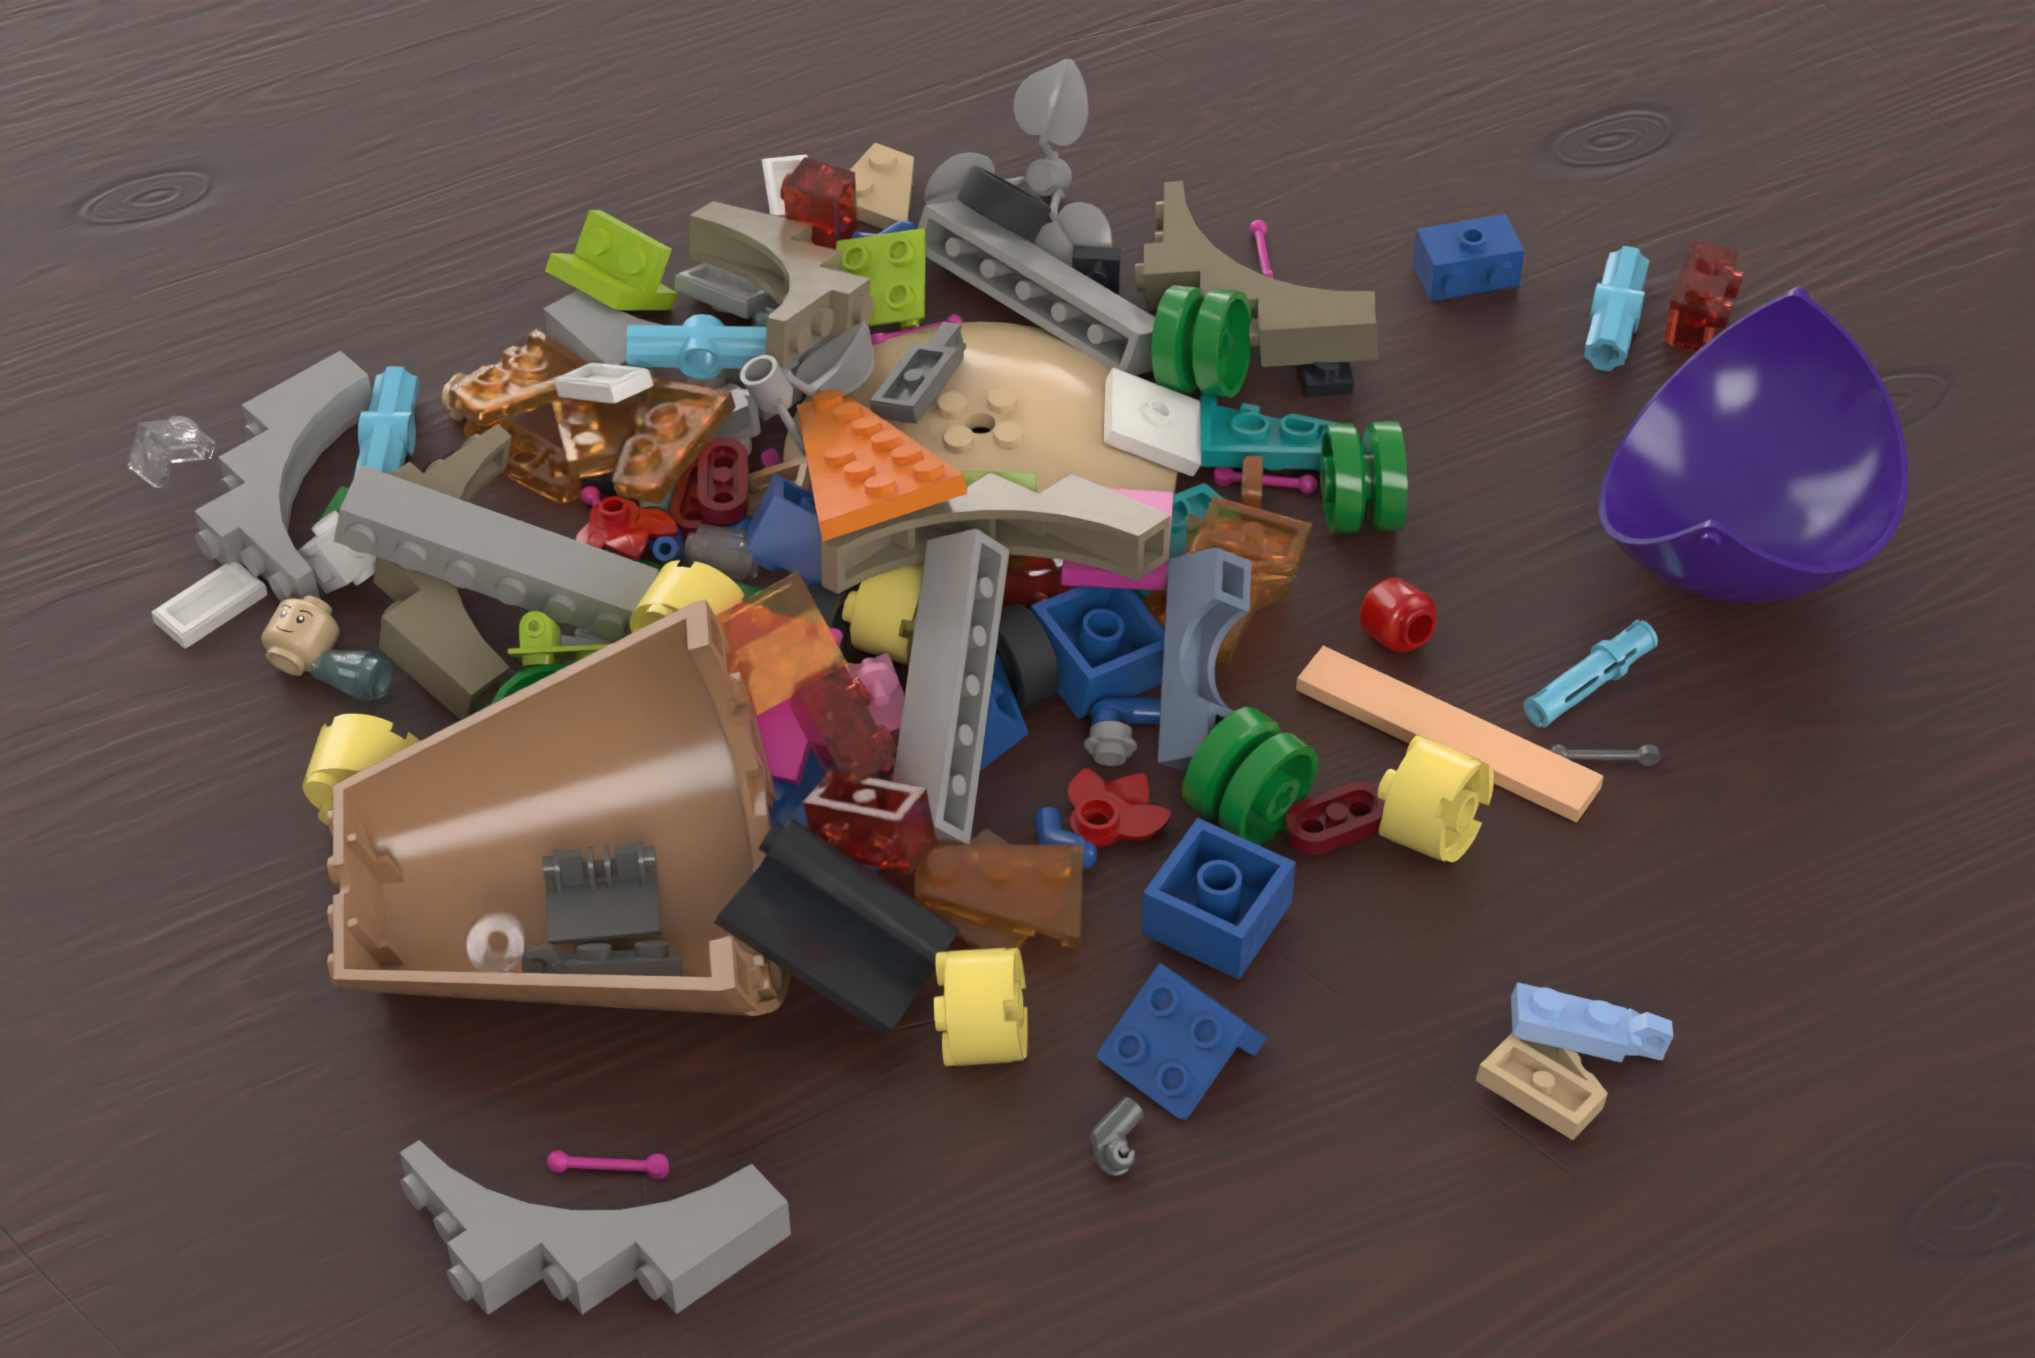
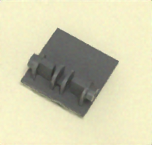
(601, 896)

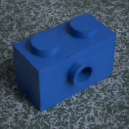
(1468, 257)

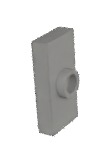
(723, 290)

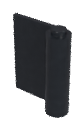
(837, 926)

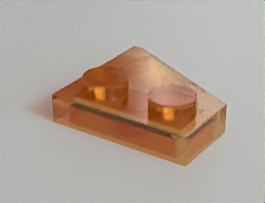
(1265, 538)

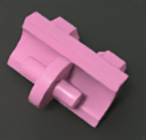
(884, 691)

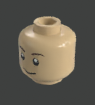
(299, 634)

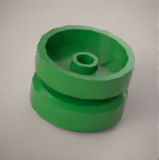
(1202, 341)
(1363, 477)
(1249, 775)

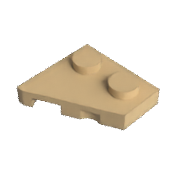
(883, 186)
(1544, 1083)

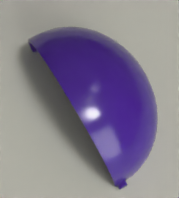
(1761, 462)

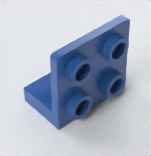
(1175, 1041)

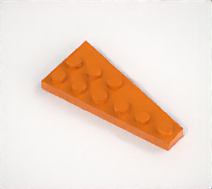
(867, 467)

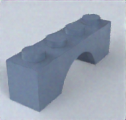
(1204, 600)

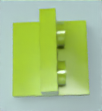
(616, 265)

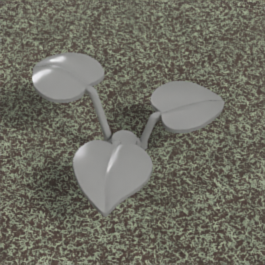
(1056, 108)
(837, 365)

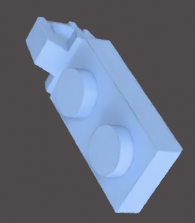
(1587, 1025)

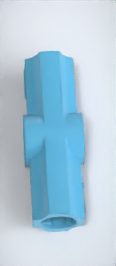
(1616, 308)
(696, 348)
(389, 426)

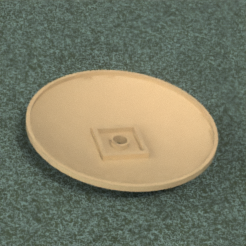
(1032, 395)

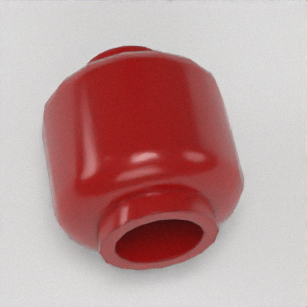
(1398, 615)

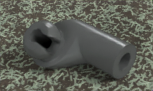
(1109, 1137)

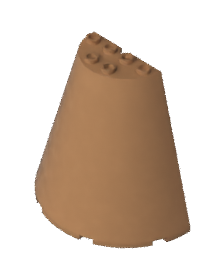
(604, 752)

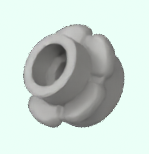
(1110, 743)

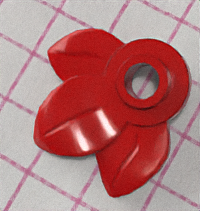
(625, 527)
(1113, 809)

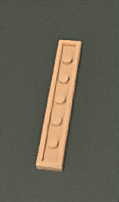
(1410, 712)

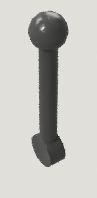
(1647, 755)

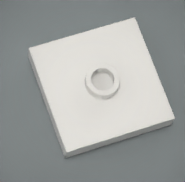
(1152, 422)

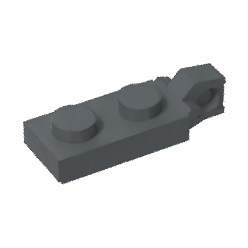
(920, 376)
(646, 959)

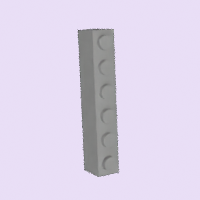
(1039, 287)
(491, 553)
(952, 677)

